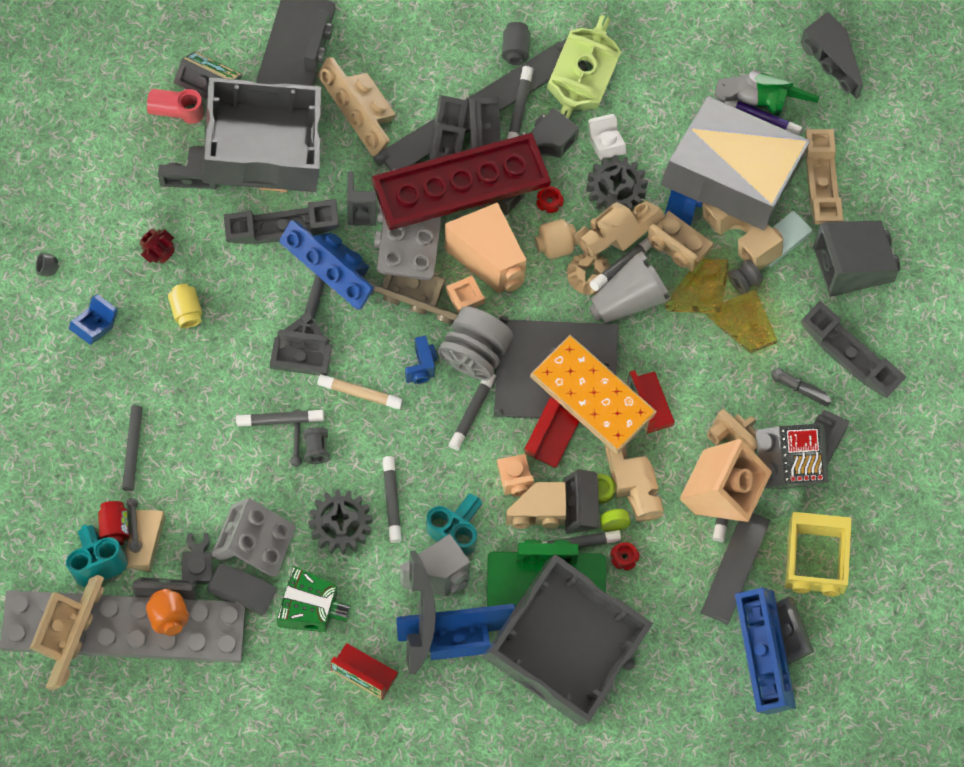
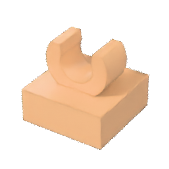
(465, 294)

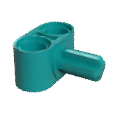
(457, 522)
(95, 557)

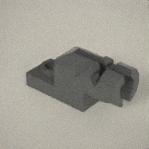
(185, 176)

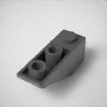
(832, 48)

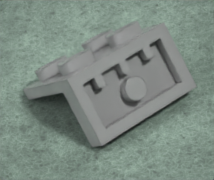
(254, 536)

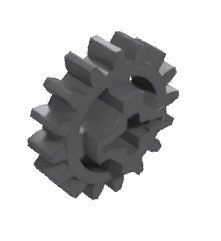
(606, 176)
(352, 520)

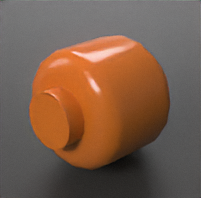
(167, 612)

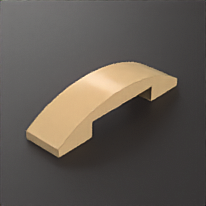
(822, 176)

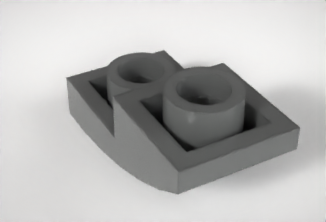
(241, 587)

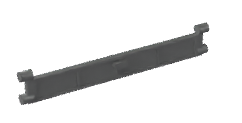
(417, 144)

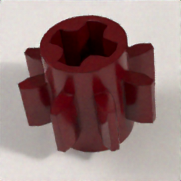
(157, 246)

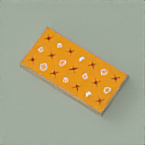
(593, 394)

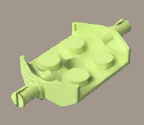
(578, 88)

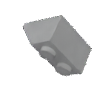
(445, 566)

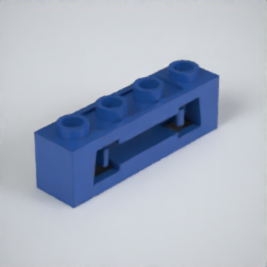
(765, 651)

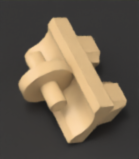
(732, 429)

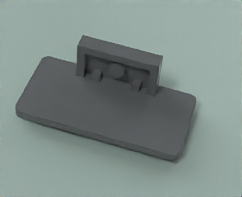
(297, 42)

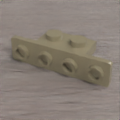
(419, 293)

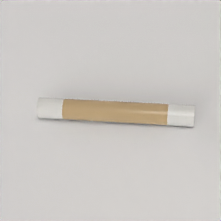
(360, 391)

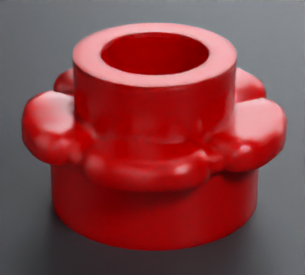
(549, 193)
(621, 549)

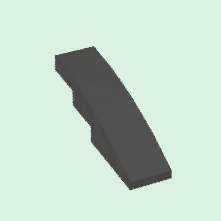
(448, 127)
(735, 568)

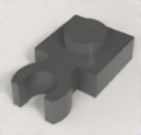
(197, 564)

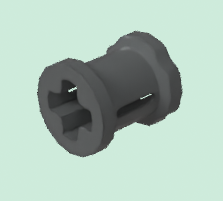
(316, 445)

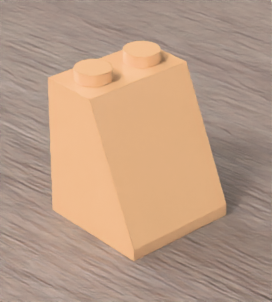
(487, 248)
(726, 482)

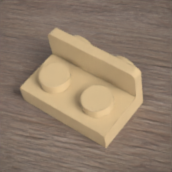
(679, 241)

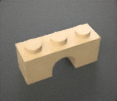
(757, 245)

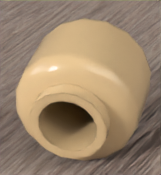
(556, 239)

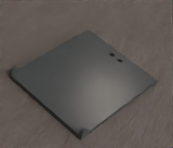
(518, 393)

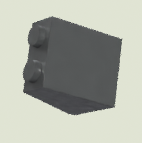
(855, 255)

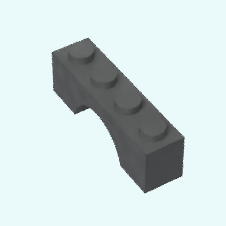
(553, 136)

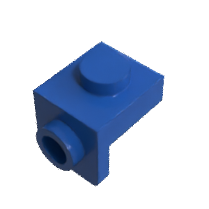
(95, 320)
(426, 356)

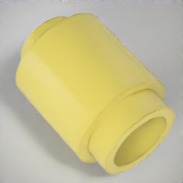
(185, 305)

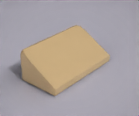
(149, 531)

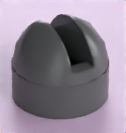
(46, 264)

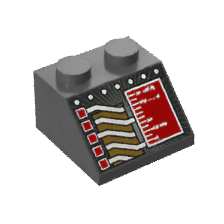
(793, 455)

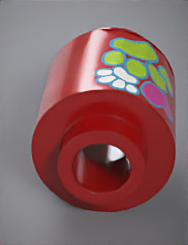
(113, 521)

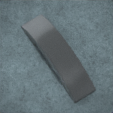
(269, 227)
(850, 352)
(419, 644)

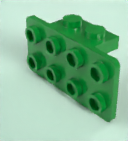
(513, 572)

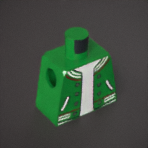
(310, 603)

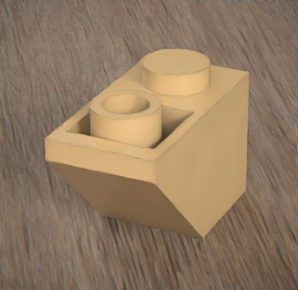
(540, 505)

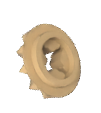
(576, 274)

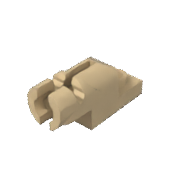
(618, 227)
(638, 482)

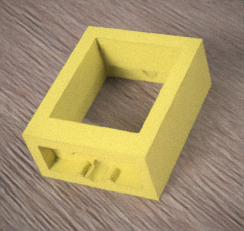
(824, 526)

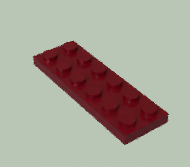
(460, 181)

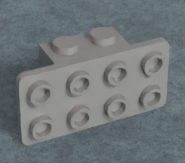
(408, 249)

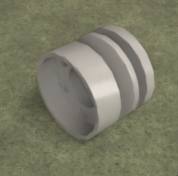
(475, 343)

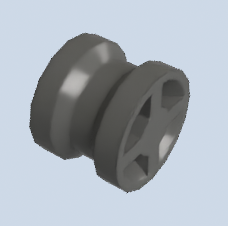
(745, 277)

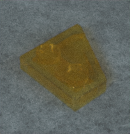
(701, 289)
(745, 322)

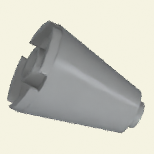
(629, 291)

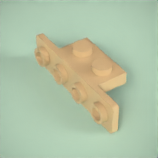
(360, 104)
(62, 628)

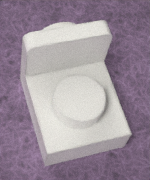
(606, 137)

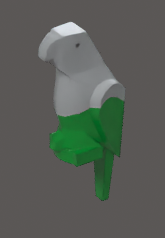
(760, 91)

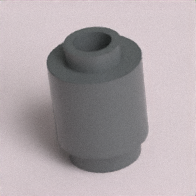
(516, 43)

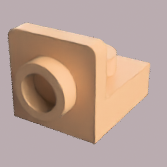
(515, 475)

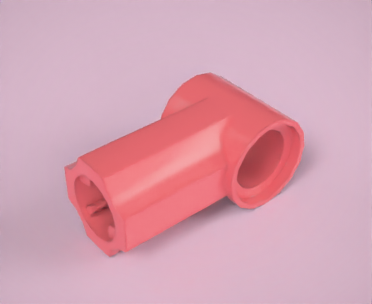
(175, 103)

